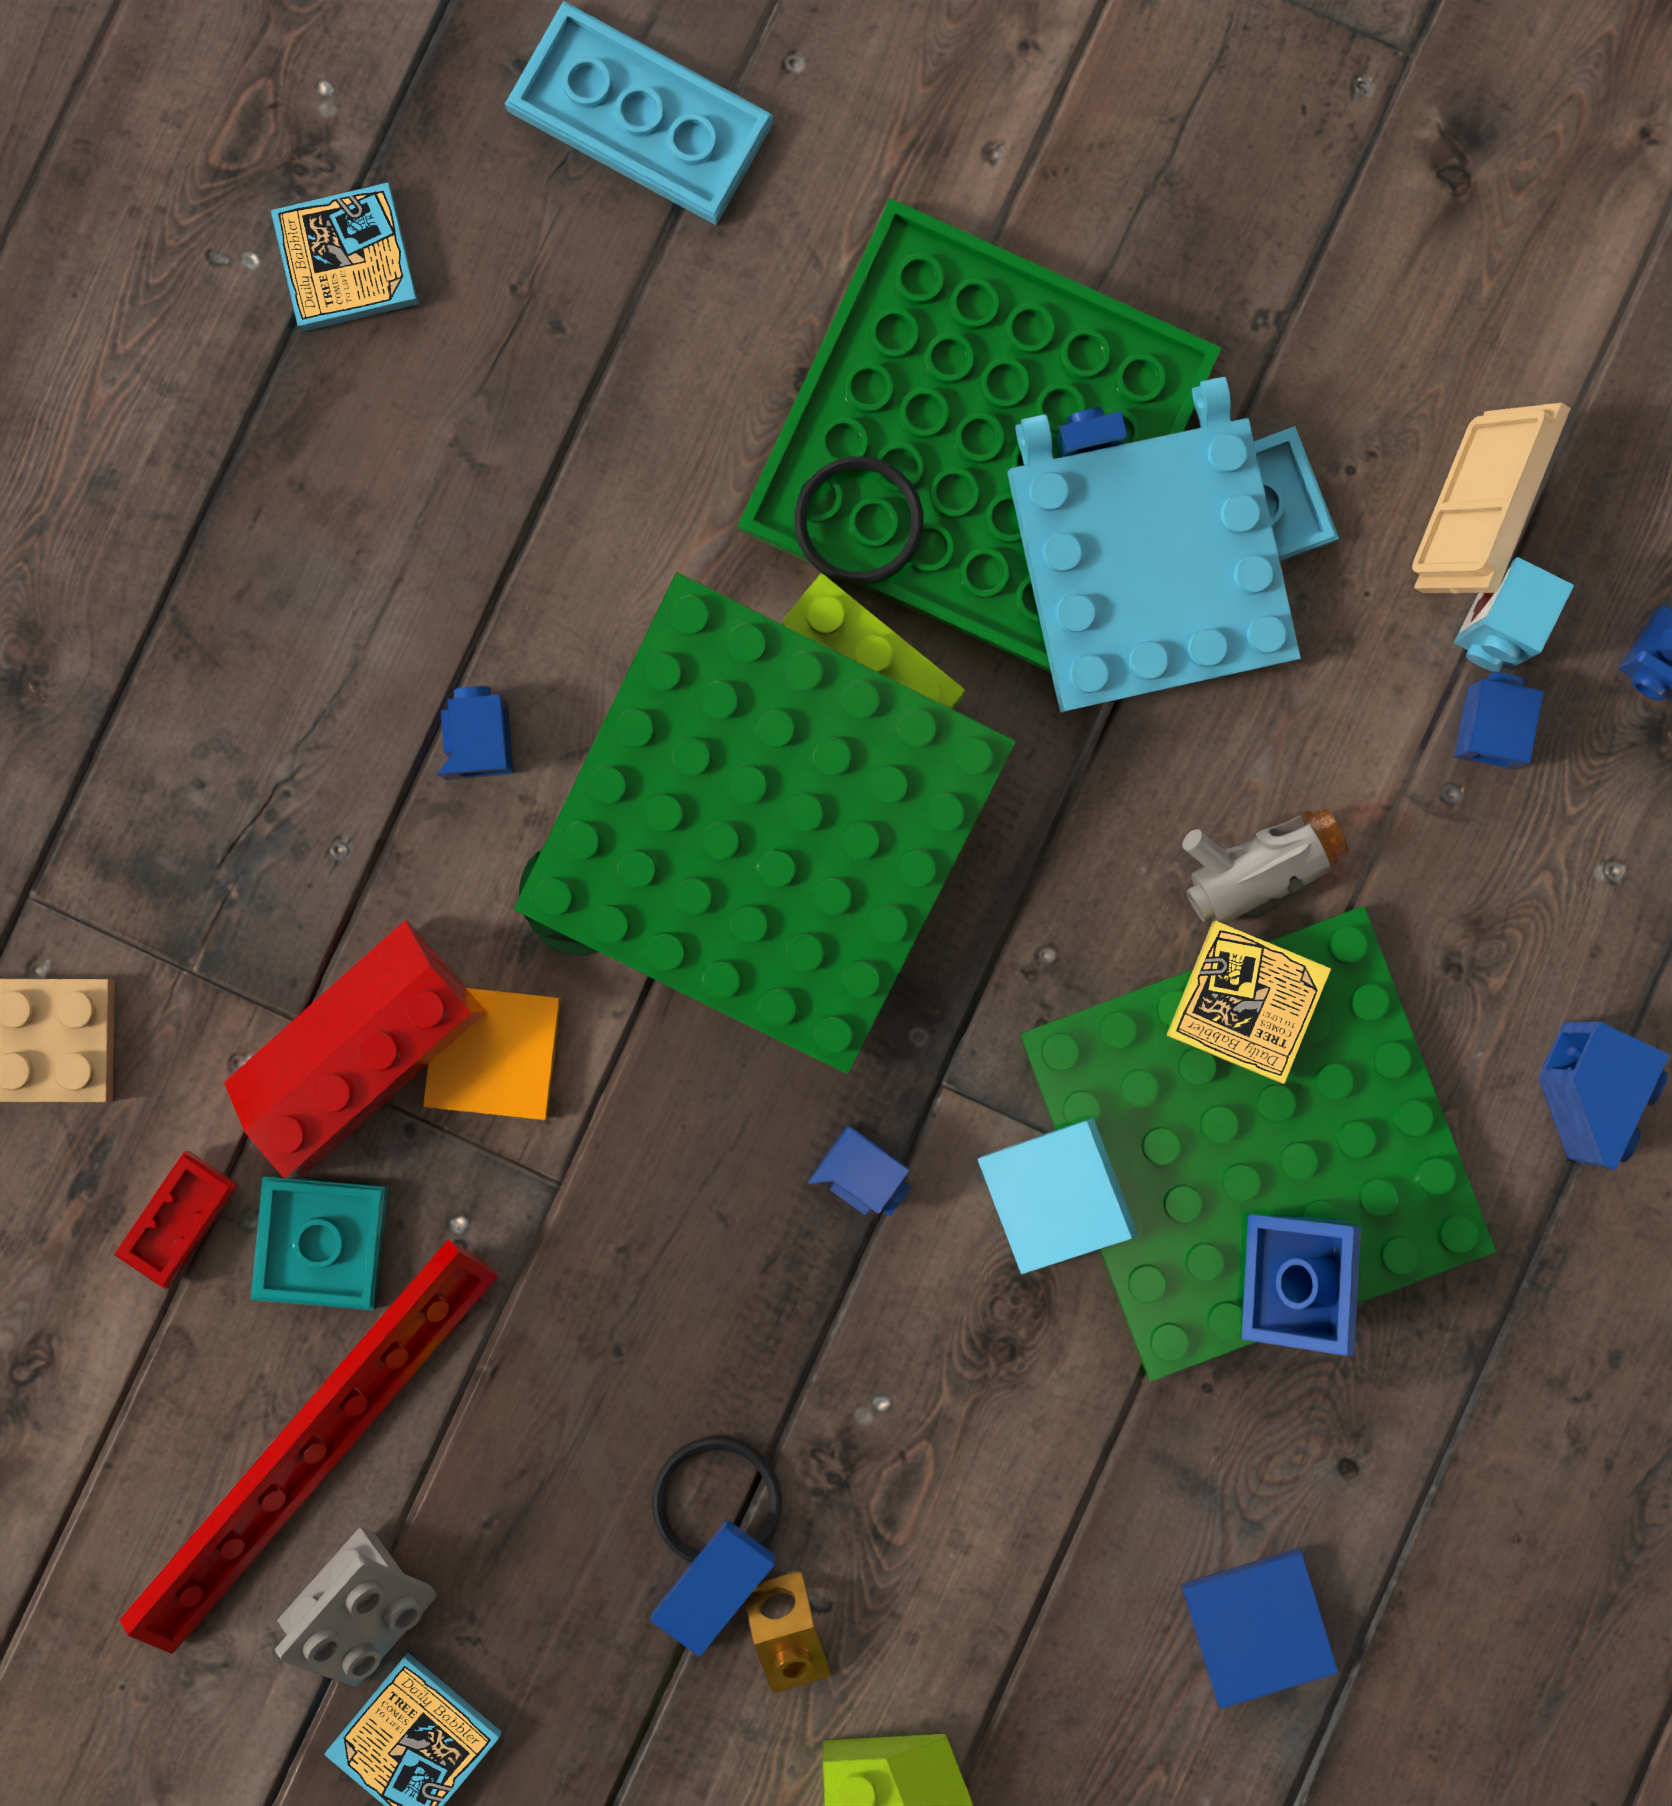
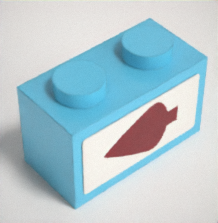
(1514, 621)

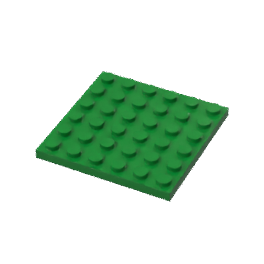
(932, 373)
(763, 823)
(1211, 1142)

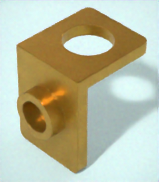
(787, 1645)

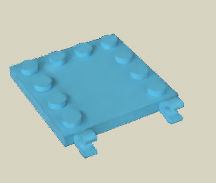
(1152, 557)

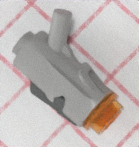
(1264, 869)

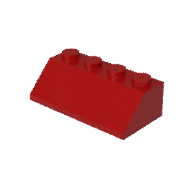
(350, 1051)

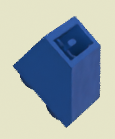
(1598, 1090)

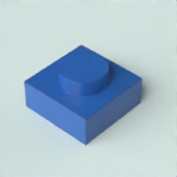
(1090, 431)

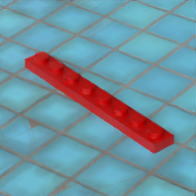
(308, 1448)

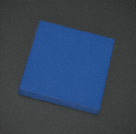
(1259, 1628)

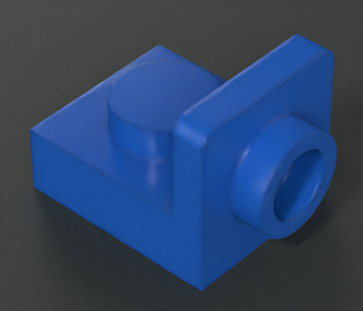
(1651, 657)

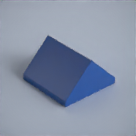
(1301, 1283)

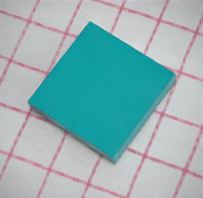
(319, 1242)

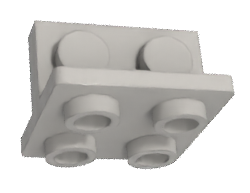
(352, 1612)

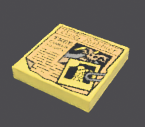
(1248, 1002)

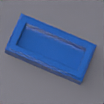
(713, 1588)

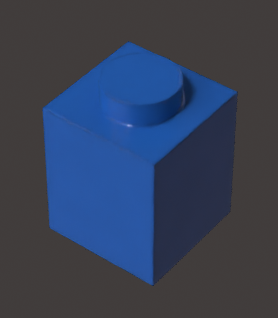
(1499, 722)

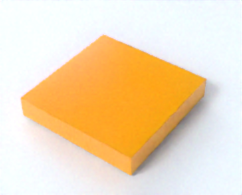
(500, 1060)

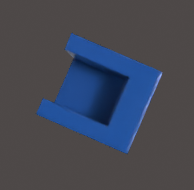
(476, 735)
(863, 1174)

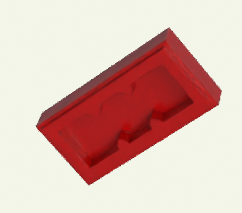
(176, 1219)

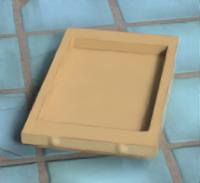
(1487, 499)

